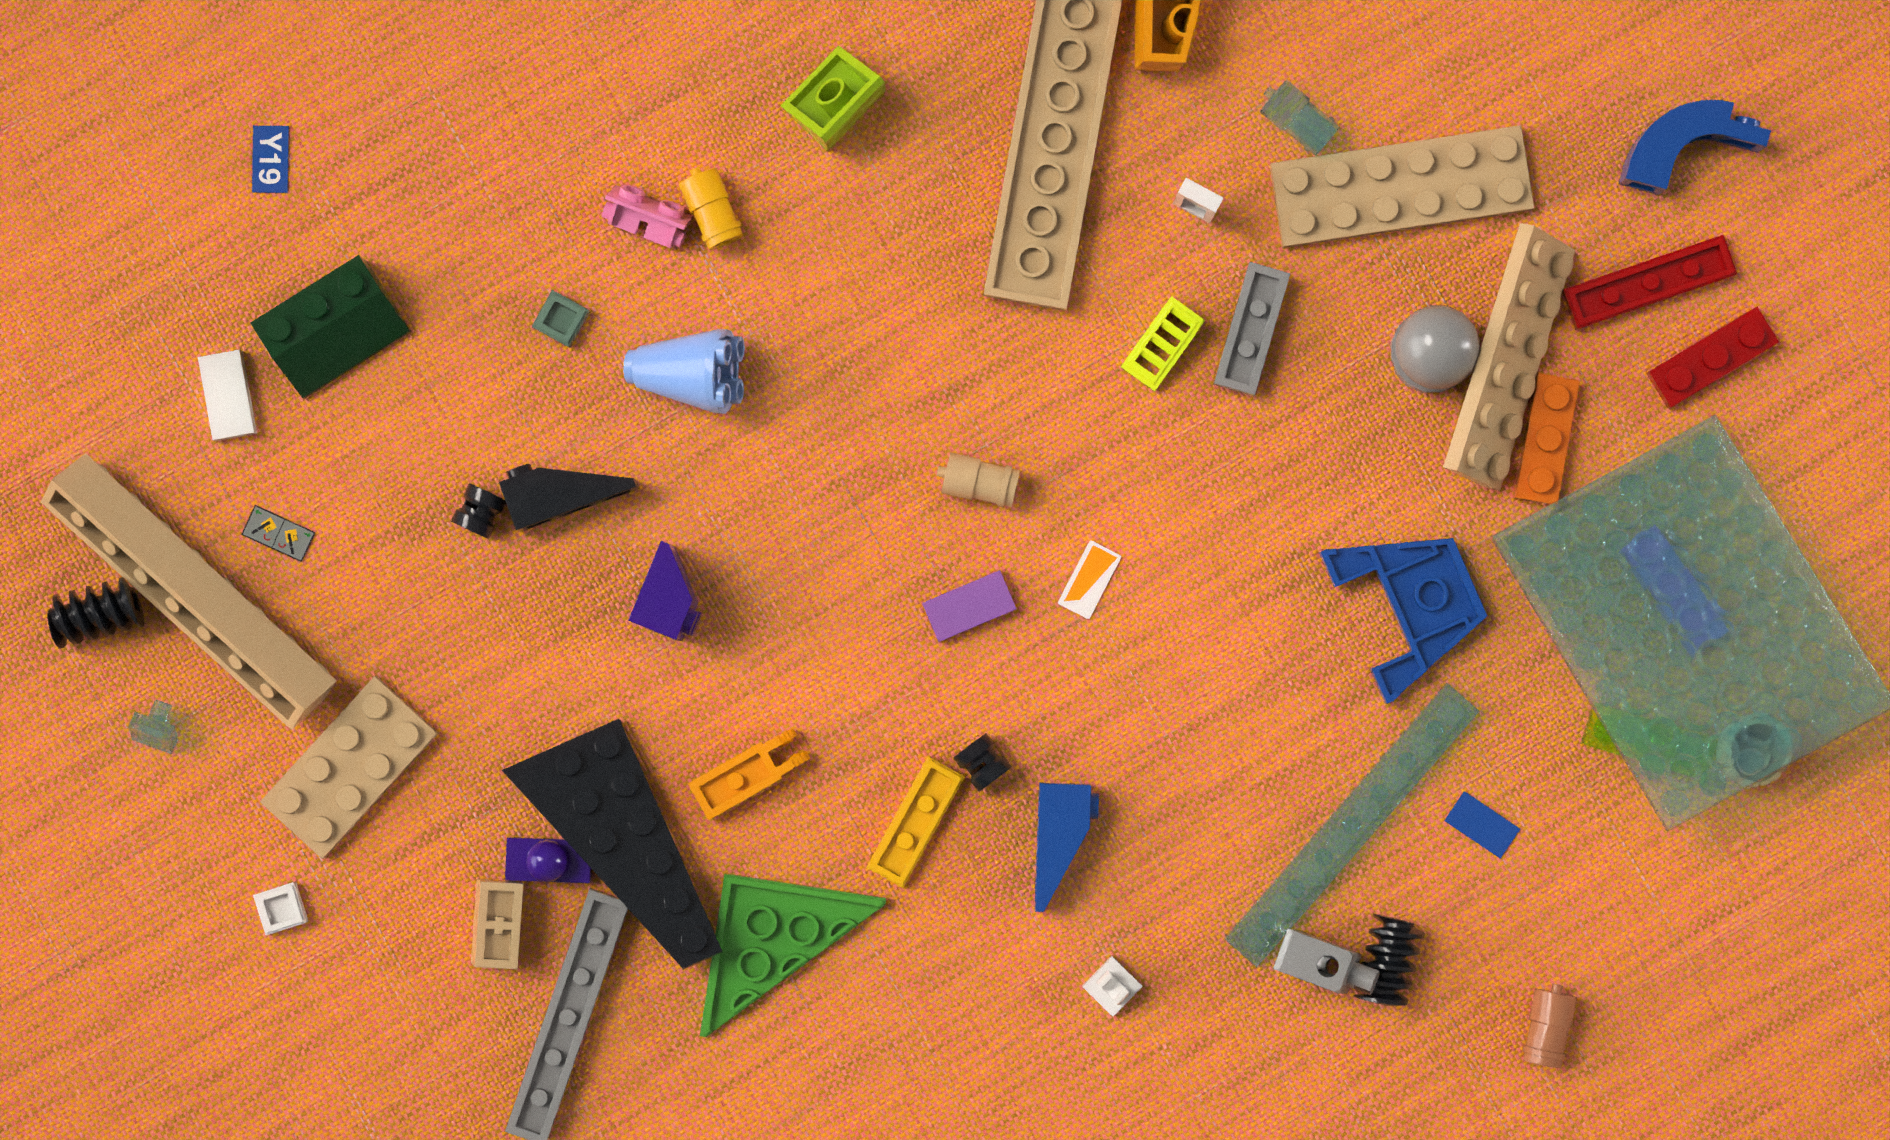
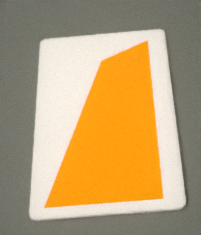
(1089, 579)

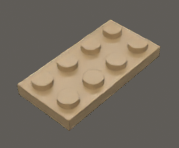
(349, 767)

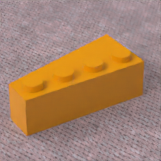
(1163, 33)

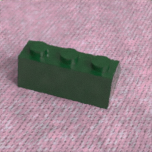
(330, 326)

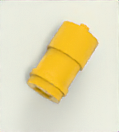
(710, 205)

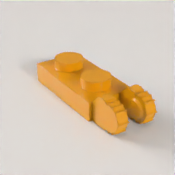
(743, 776)

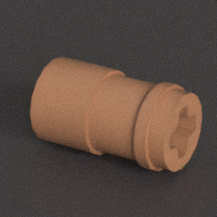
(1549, 1026)

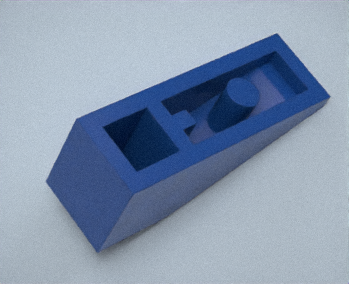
(1061, 827)

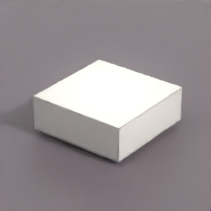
(280, 908)

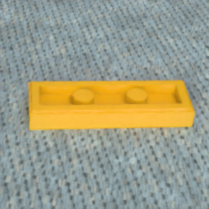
(915, 822)

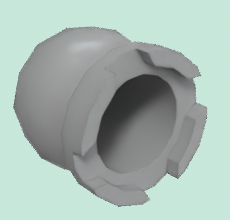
(1434, 349)

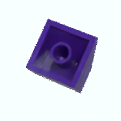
(667, 597)

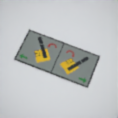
(278, 533)

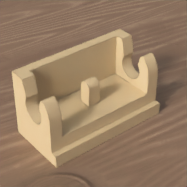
(496, 924)

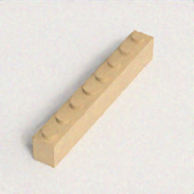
(188, 590)

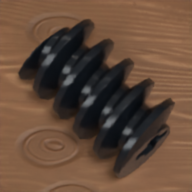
(94, 614)
(1391, 960)

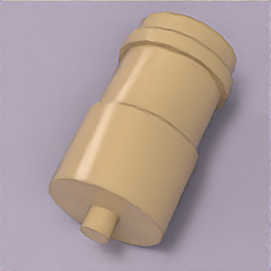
(971, 478)

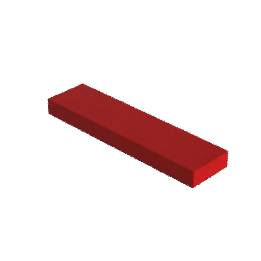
(1649, 282)

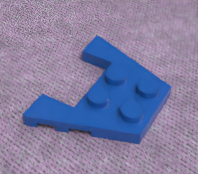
(1427, 595)

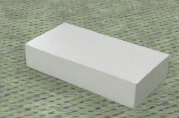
(1197, 200)
(227, 395)

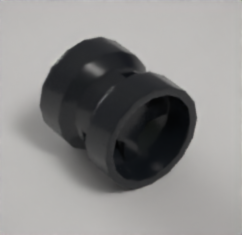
(478, 511)
(977, 753)

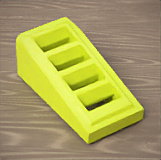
(1185, 315)

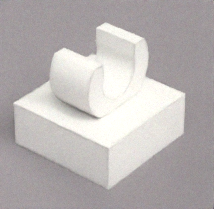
(1112, 986)

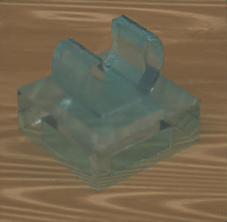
(156, 728)

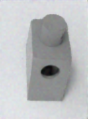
(1308, 958)

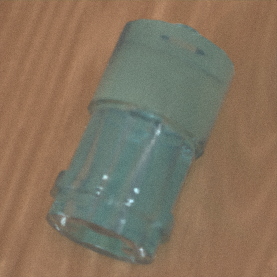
(1300, 118)

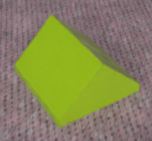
(834, 97)

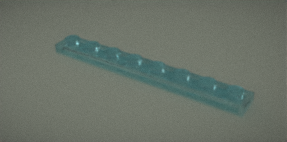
(1351, 824)

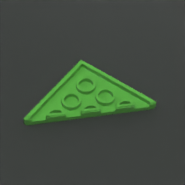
(769, 934)

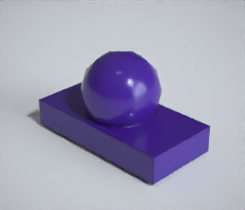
(544, 861)

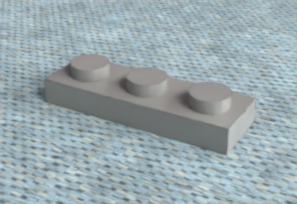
(1251, 329)

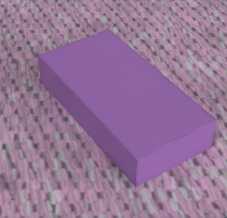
(969, 606)

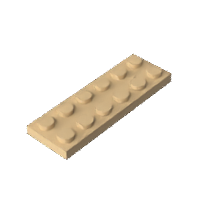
(1401, 186)
(1509, 357)

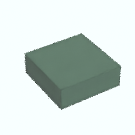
(560, 319)

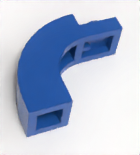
(1655, 150)

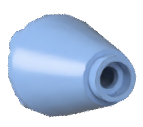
(691, 369)

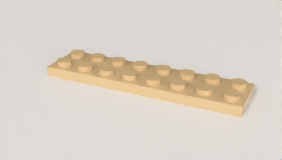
(1052, 151)

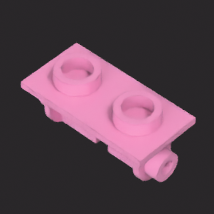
(632, 207)

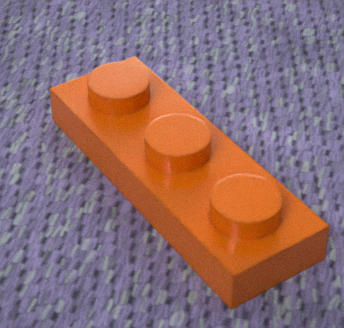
(1546, 439)

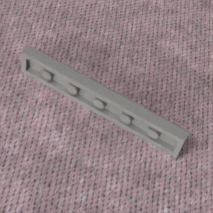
(567, 1016)

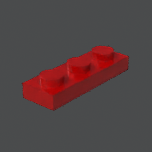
(1712, 357)

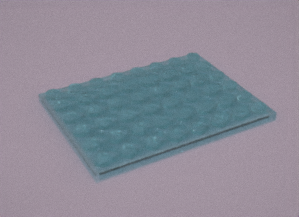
(1692, 623)

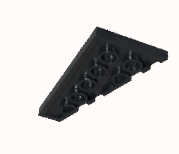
(610, 818)

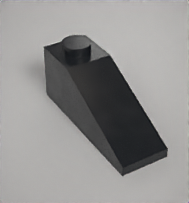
(550, 494)

